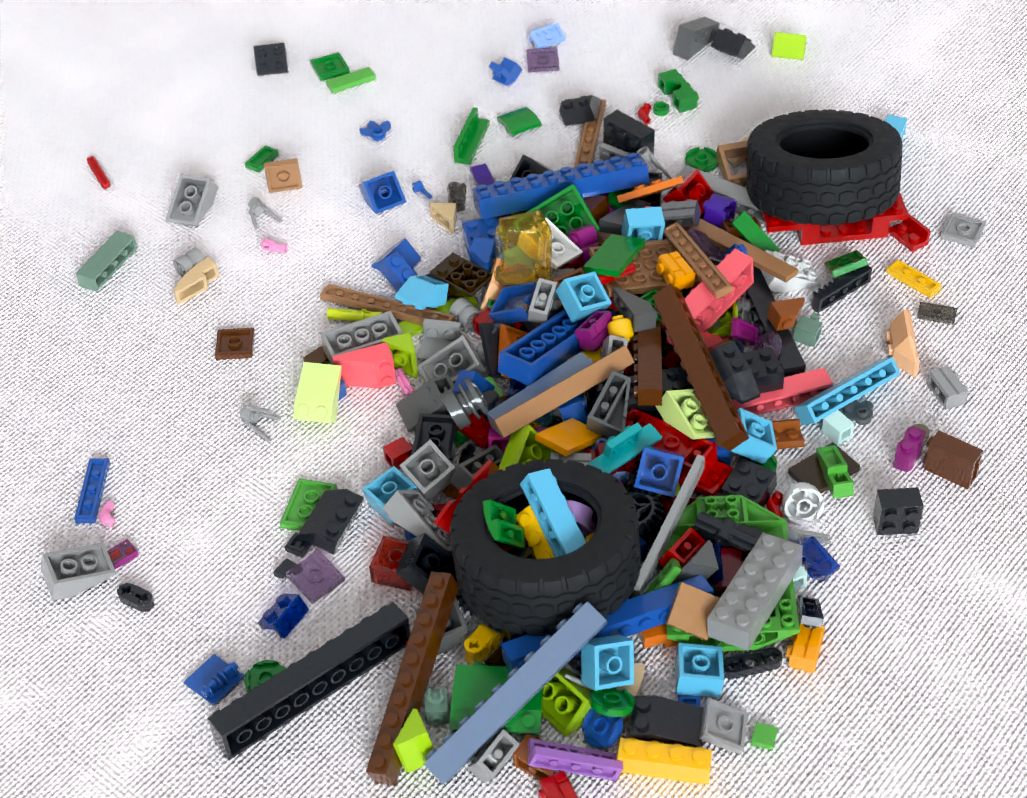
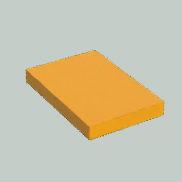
(567, 437)

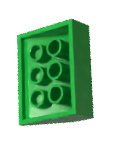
(567, 210)
(475, 683)

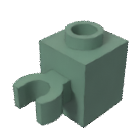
(808, 330)
(436, 706)

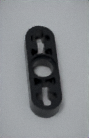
(745, 670)

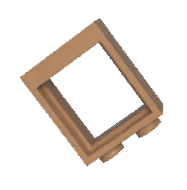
(731, 151)

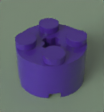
(719, 209)

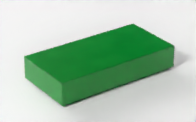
(264, 155)

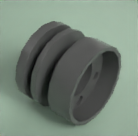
(464, 403)

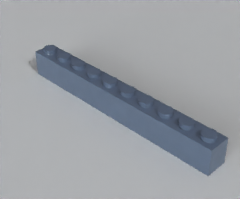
(515, 693)

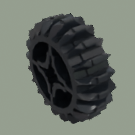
(649, 511)

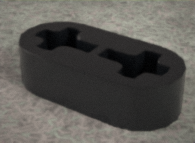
(137, 594)

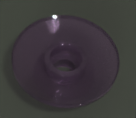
(769, 339)

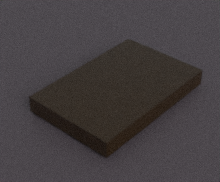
(810, 470)

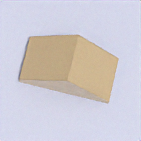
(444, 214)

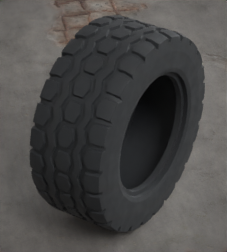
(824, 166)
(543, 592)

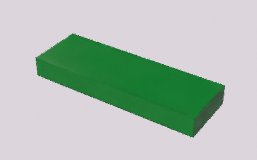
(753, 233)

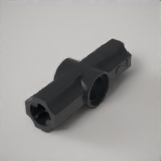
(725, 532)

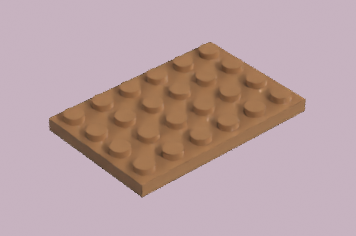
(646, 275)

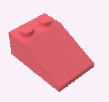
(367, 367)

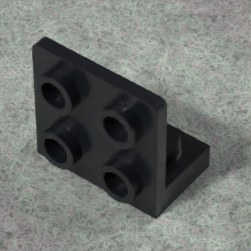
(270, 59)

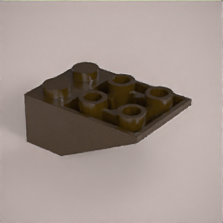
(461, 275)

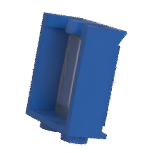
(513, 303)

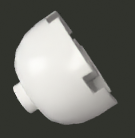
(802, 503)

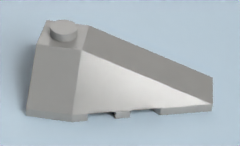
(414, 513)

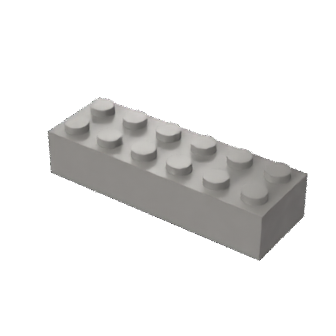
(754, 591)

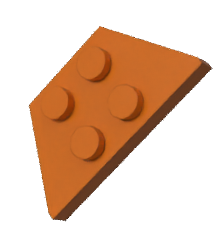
(655, 187)

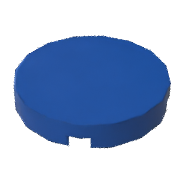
(601, 730)

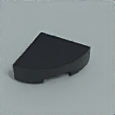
(286, 565)

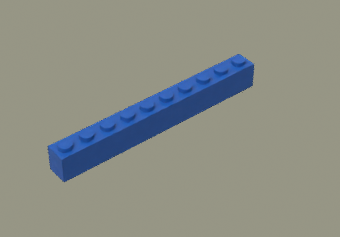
(631, 618)

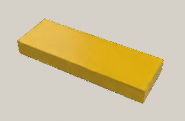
(914, 278)

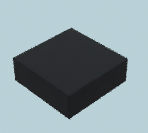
(297, 546)

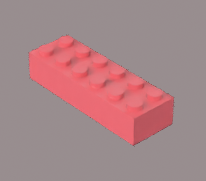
(704, 307)

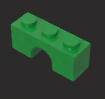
(683, 95)

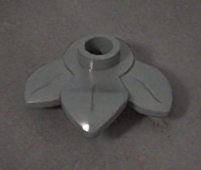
(743, 308)
(859, 412)

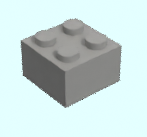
(429, 470)

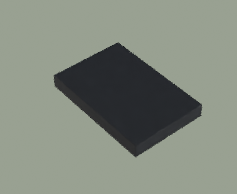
(490, 341)

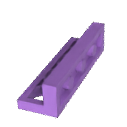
(573, 759)

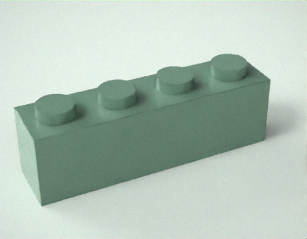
(106, 261)

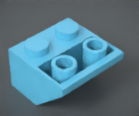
(423, 292)

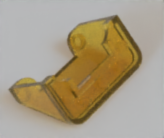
(525, 249)

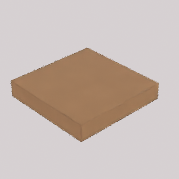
(283, 175)
(691, 610)

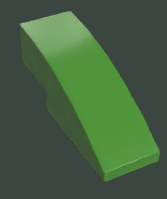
(835, 472)

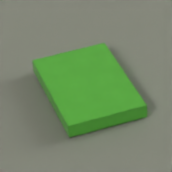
(302, 502)

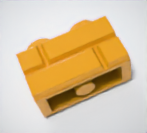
(675, 270)
(805, 648)

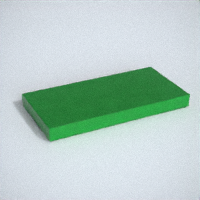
(614, 255)

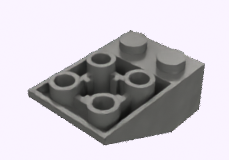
(424, 400)

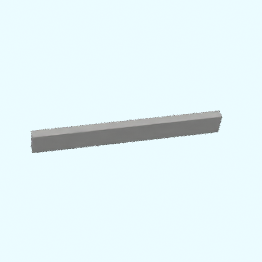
(669, 526)

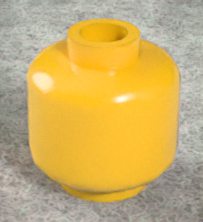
(620, 327)

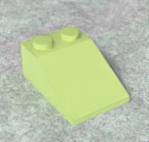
(318, 393)
(683, 412)

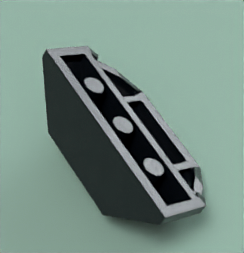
(734, 371)

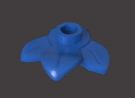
(376, 131)

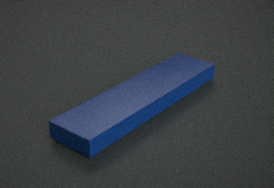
(92, 490)

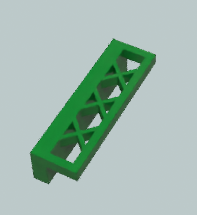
(470, 138)

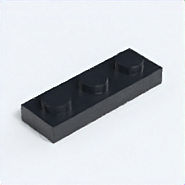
(809, 612)

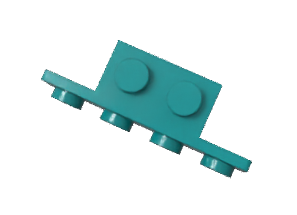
(625, 447)

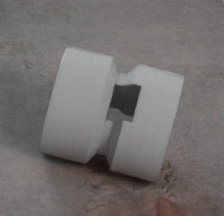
(186, 262)
(464, 313)

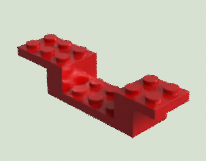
(817, 234)
(675, 441)

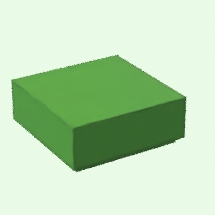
(764, 736)

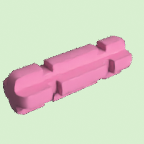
(403, 381)

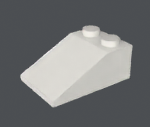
(562, 247)

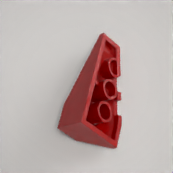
(445, 516)

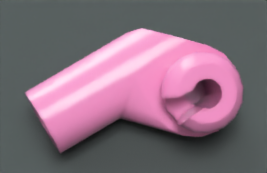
(270, 245)
(105, 514)

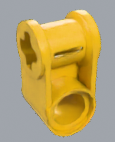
(481, 643)

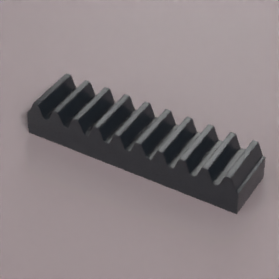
(840, 288)

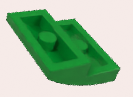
(519, 121)
(503, 524)

